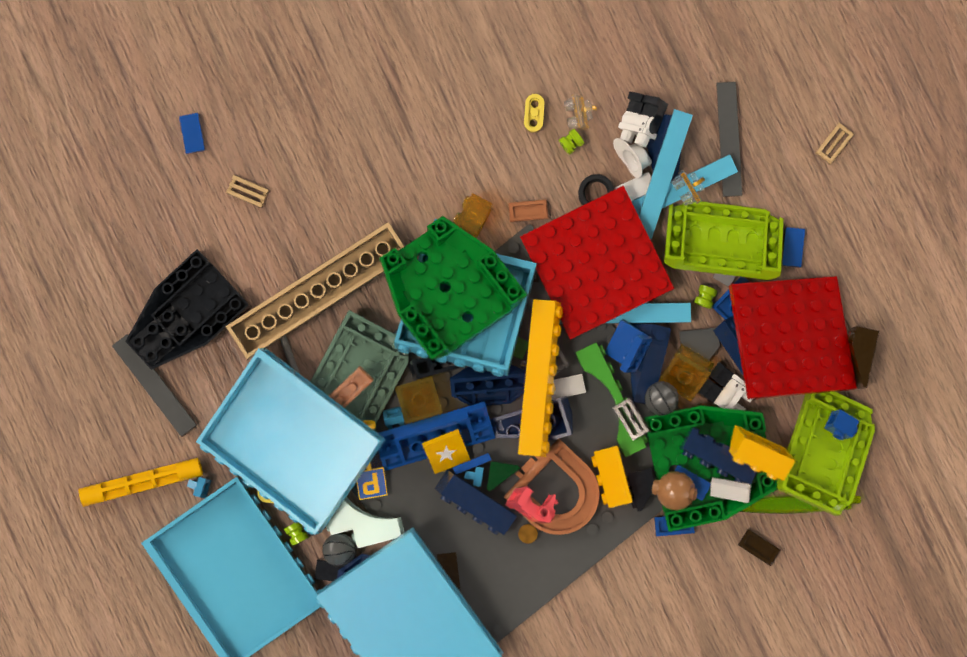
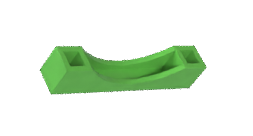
(593, 362)

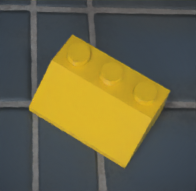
(760, 454)
(611, 477)

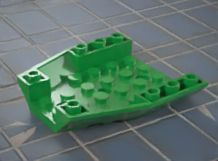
(477, 283)
(665, 442)

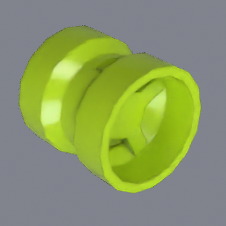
(568, 145)
(705, 296)
(296, 533)

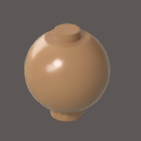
(675, 490)

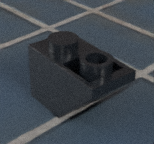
(641, 486)

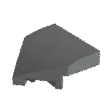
(701, 341)

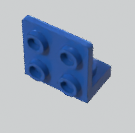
(628, 346)

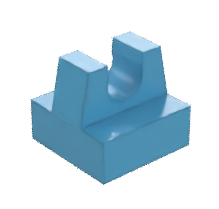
(393, 416)
(477, 476)
(200, 487)

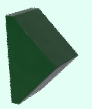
(499, 473)

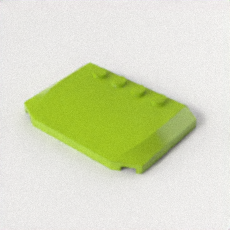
(724, 240)
(825, 467)

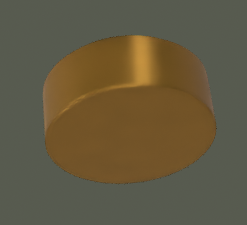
(527, 533)

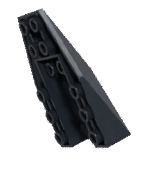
(185, 312)

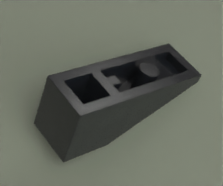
(426, 367)

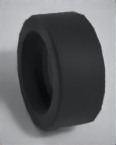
(593, 178)

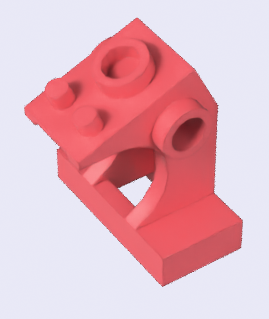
(521, 501)

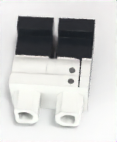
(642, 118)
(731, 392)

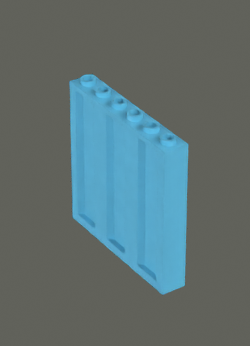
(493, 347)

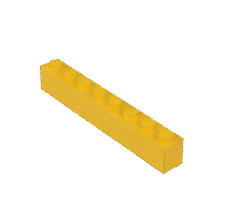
(540, 378)

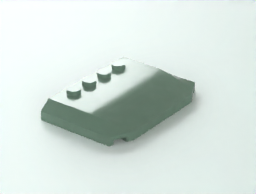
(364, 345)

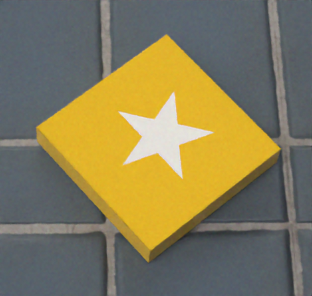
(446, 451)

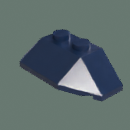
(476, 387)

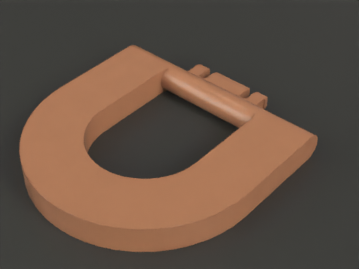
(579, 472)

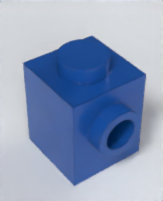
(841, 425)

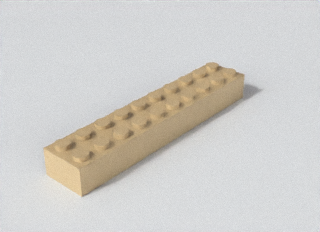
(313, 292)

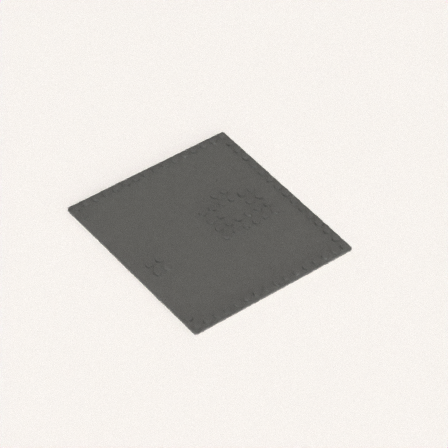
(499, 572)

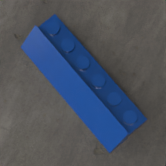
(404, 443)

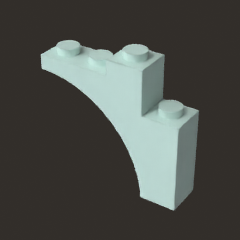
(366, 527)

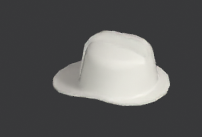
(633, 156)

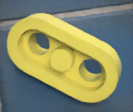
(534, 113)

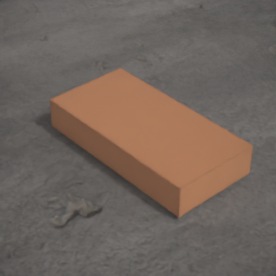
(528, 211)

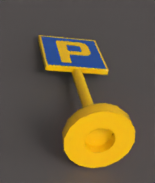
(372, 481)

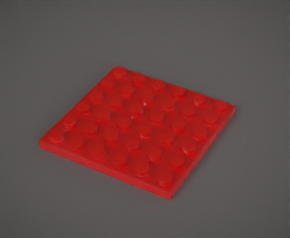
(597, 262)
(792, 337)

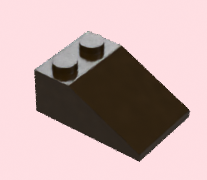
(862, 349)

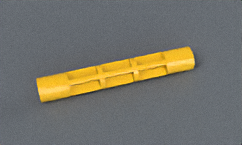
(140, 482)

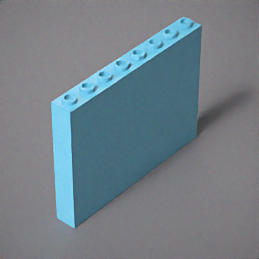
(290, 441)
(233, 571)
(405, 606)

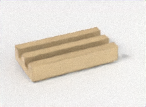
(824, 156)
(232, 185)

